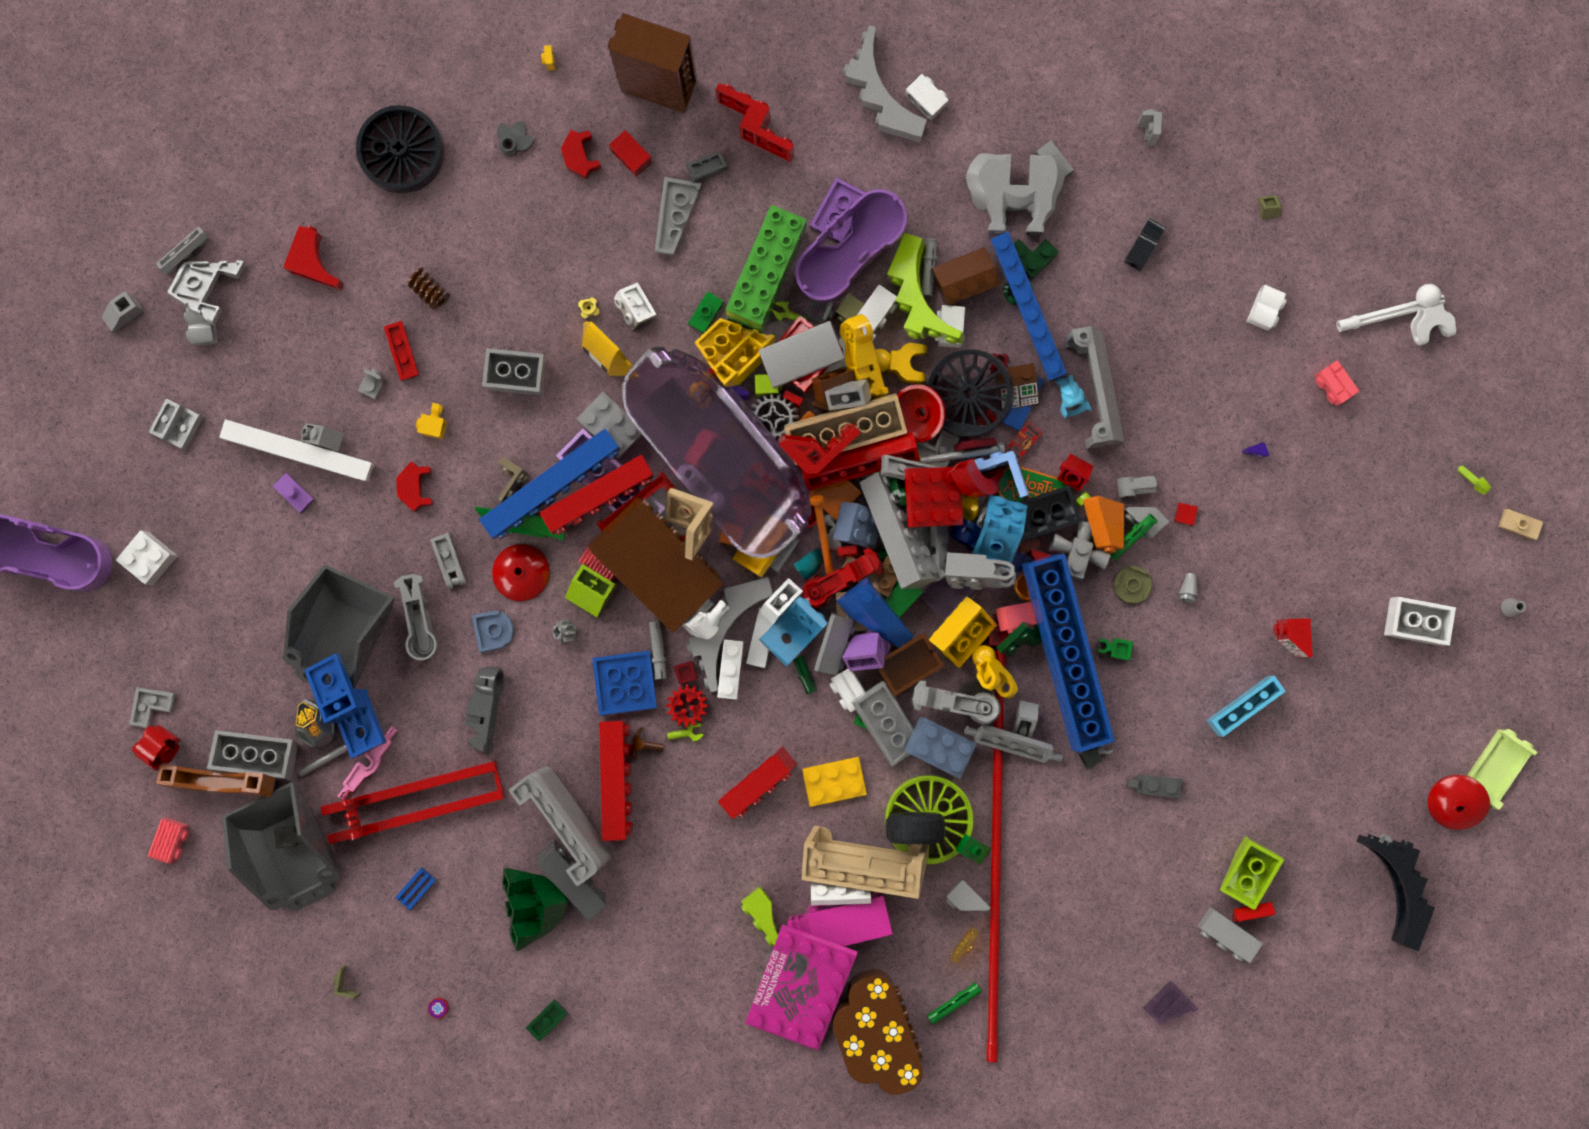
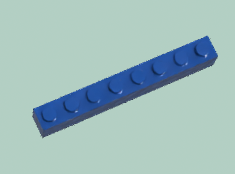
(1028, 306)
(550, 484)

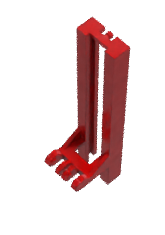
(351, 804)

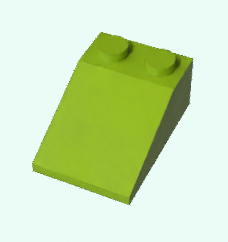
(1251, 872)

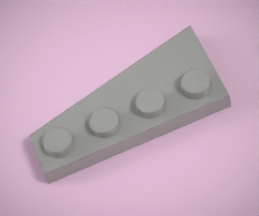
(675, 208)

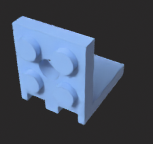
(999, 459)

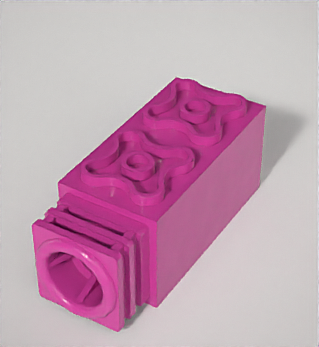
(845, 922)

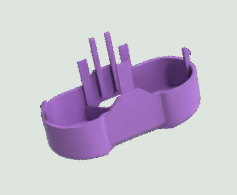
(876, 225)
(73, 564)

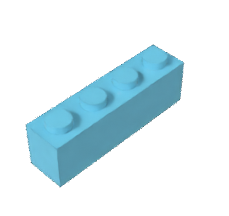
(1245, 705)

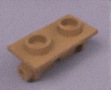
(886, 581)

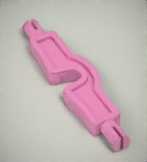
(361, 771)

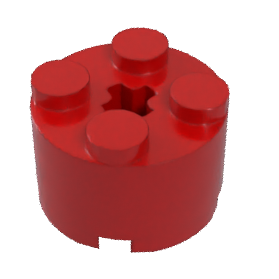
(156, 747)

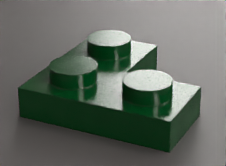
(1035, 261)
(1023, 634)

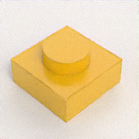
(548, 57)

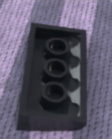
(1049, 512)

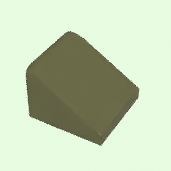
(1269, 207)

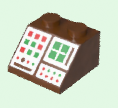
(1025, 386)

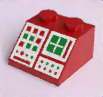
(1295, 636)

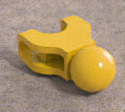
(899, 362)
(992, 673)

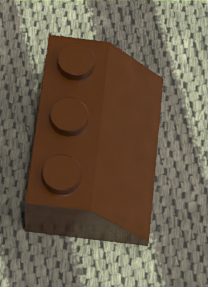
(966, 276)

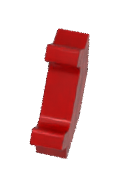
(575, 156)
(409, 486)

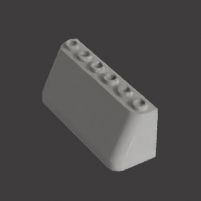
(566, 820)

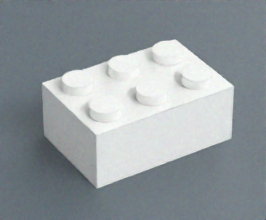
(1420, 621)

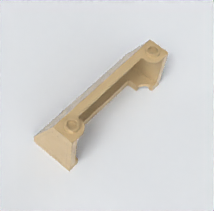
(863, 865)

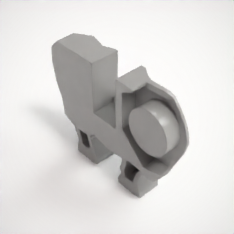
(991, 189)

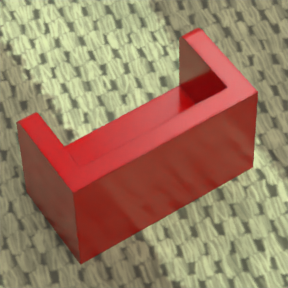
(630, 153)

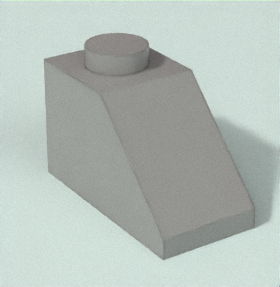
(848, 395)
(1025, 719)
(965, 898)

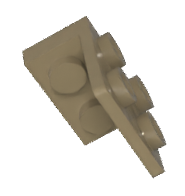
(518, 479)

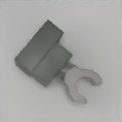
(1092, 756)

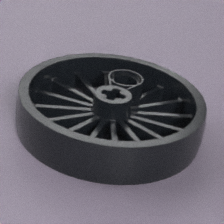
(396, 157)
(963, 429)

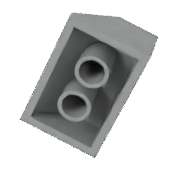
(834, 644)

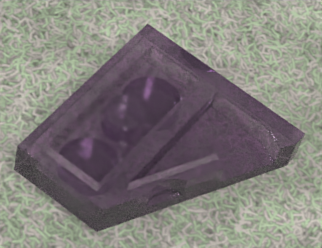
(1169, 1003)

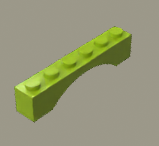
(760, 908)

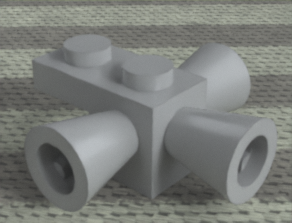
(1079, 551)

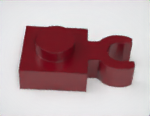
(996, 637)

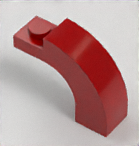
(972, 482)

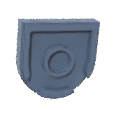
(492, 630)

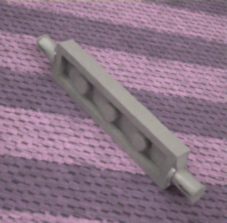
(1013, 743)

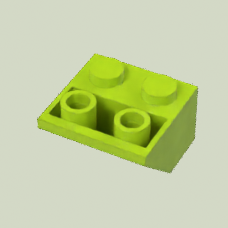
(590, 590)

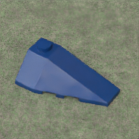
(871, 610)

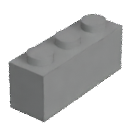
(1229, 936)

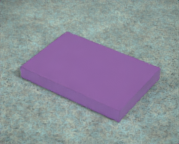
(838, 199)

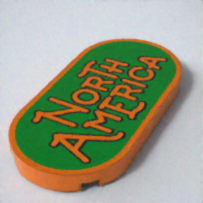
(1036, 484)

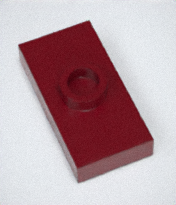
(975, 443)

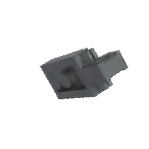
(1156, 785)

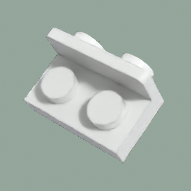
(634, 305)

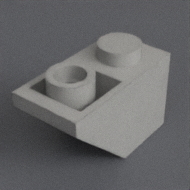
(121, 311)
(321, 436)
(1137, 514)

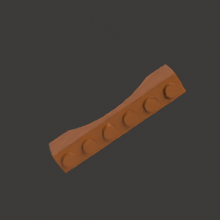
(221, 782)

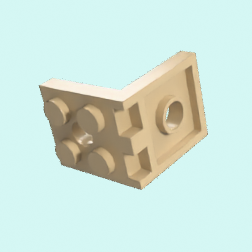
(695, 521)

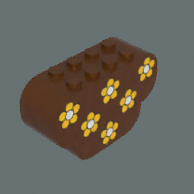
(876, 1034)

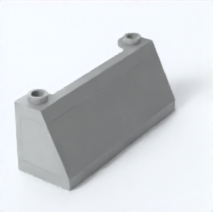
(1091, 342)

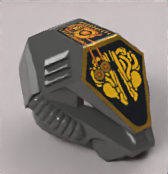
(311, 727)

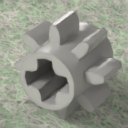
(564, 631)

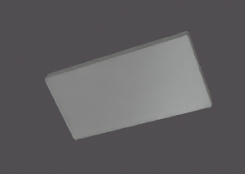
(885, 722)

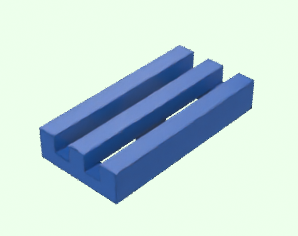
(404, 901)

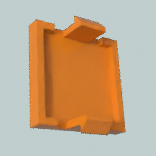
(835, 494)

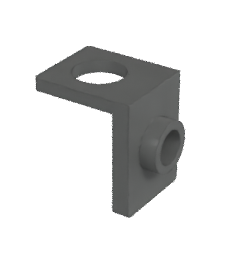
(826, 315)

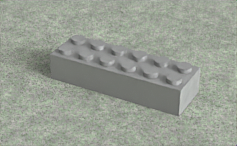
(903, 544)

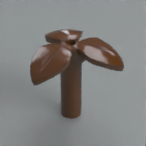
(639, 744)

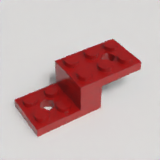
(755, 122)

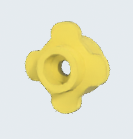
(583, 304)

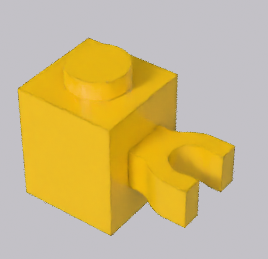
(432, 424)

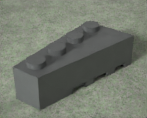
(586, 898)

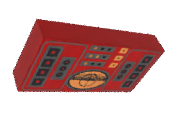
(1023, 440)

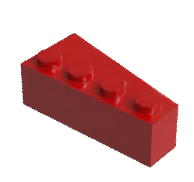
(757, 783)

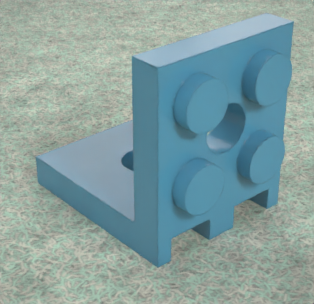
(1001, 529)
(800, 624)

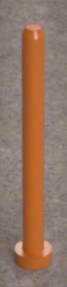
(817, 501)

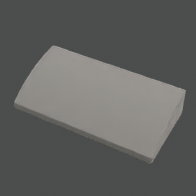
(802, 354)

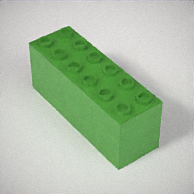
(766, 269)

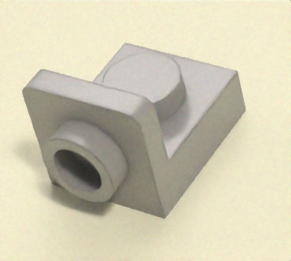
(372, 383)

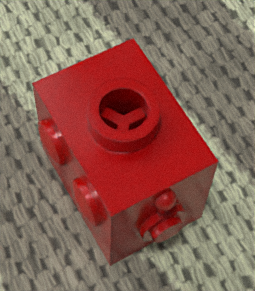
(1075, 472)

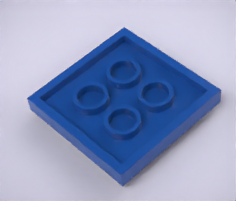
(624, 683)

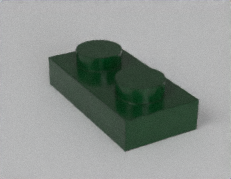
(546, 1020)

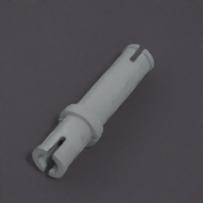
(929, 261)
(657, 650)

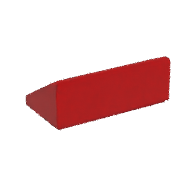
(1248, 913)

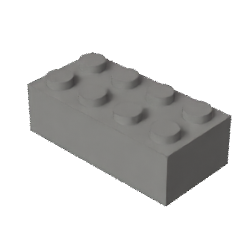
(253, 754)

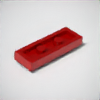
(401, 351)

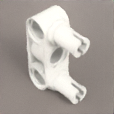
(705, 624)

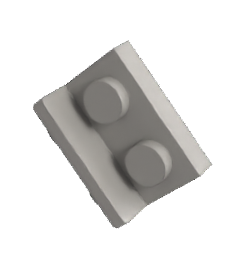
(1152, 122)

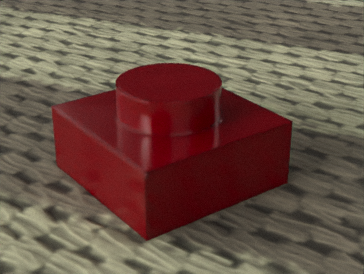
(685, 672)

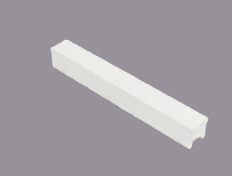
(296, 450)

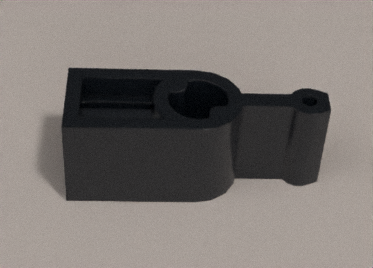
(1144, 244)

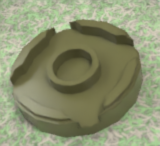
(1132, 584)

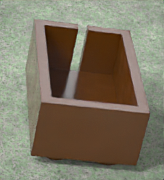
(909, 664)

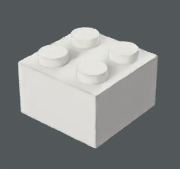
(146, 558)

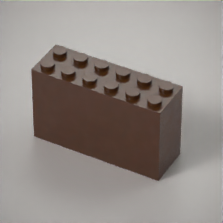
(653, 62)
(654, 565)

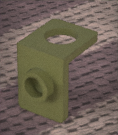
(338, 982)

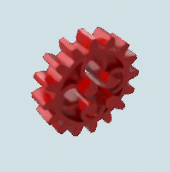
(691, 696)

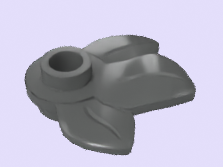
(514, 135)

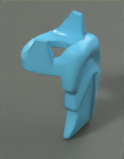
(1071, 396)

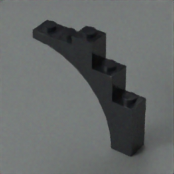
(1412, 910)

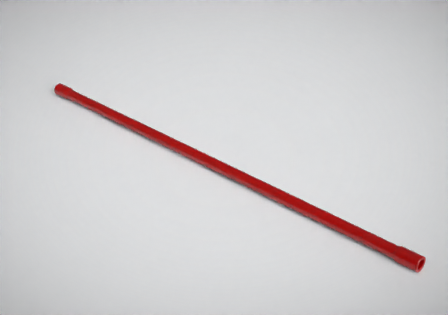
(992, 1044)

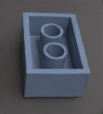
(940, 747)

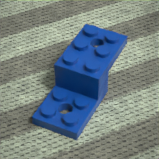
(345, 706)

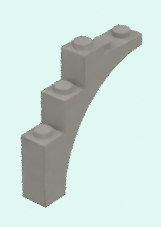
(894, 117)
(739, 600)

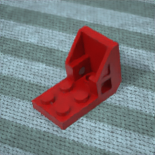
(801, 448)

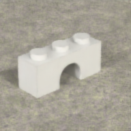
(730, 669)

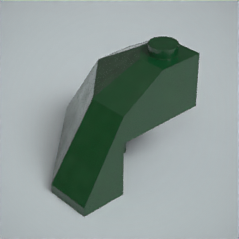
(533, 904)

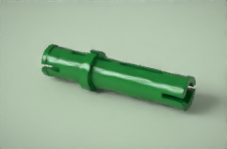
(1148, 522)
(954, 1003)

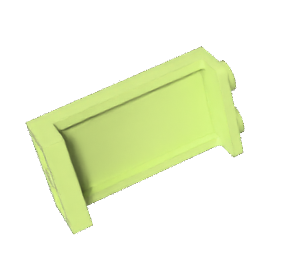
(1501, 764)

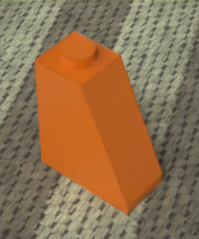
(1106, 523)

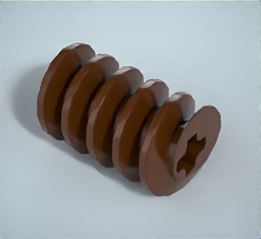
(426, 289)

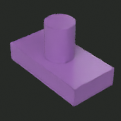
(293, 493)

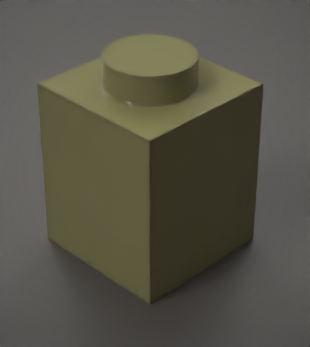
(848, 308)

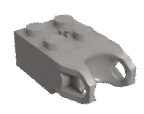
(977, 571)

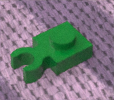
(1118, 648)

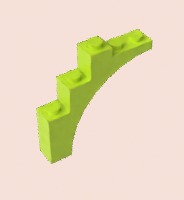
(910, 299)

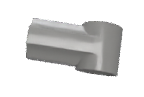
(1133, 486)

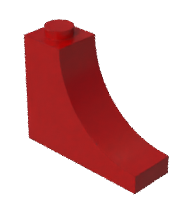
(305, 258)

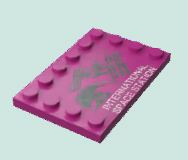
(800, 987)

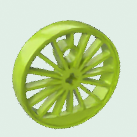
(915, 780)

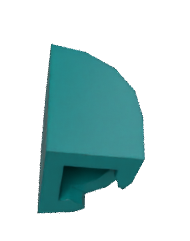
(809, 564)

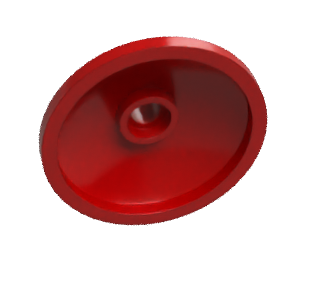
(912, 402)
(533, 576)
(1455, 792)

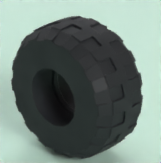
(915, 828)

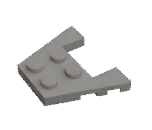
(196, 282)

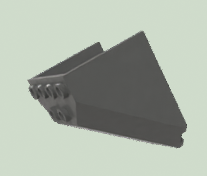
(332, 618)
(282, 875)

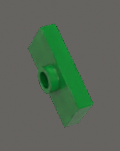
(705, 312)
(973, 849)

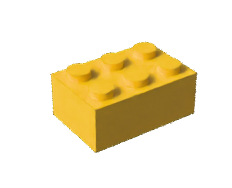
(963, 632)

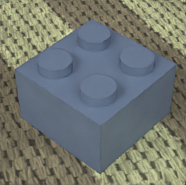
(856, 526)

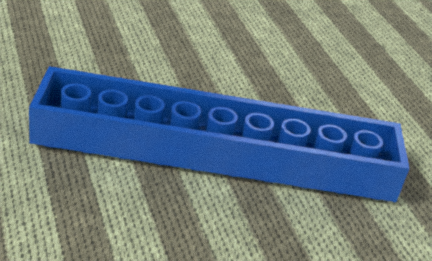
(1068, 652)

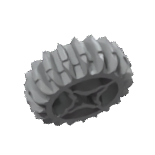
(782, 418)

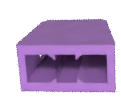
(865, 652)

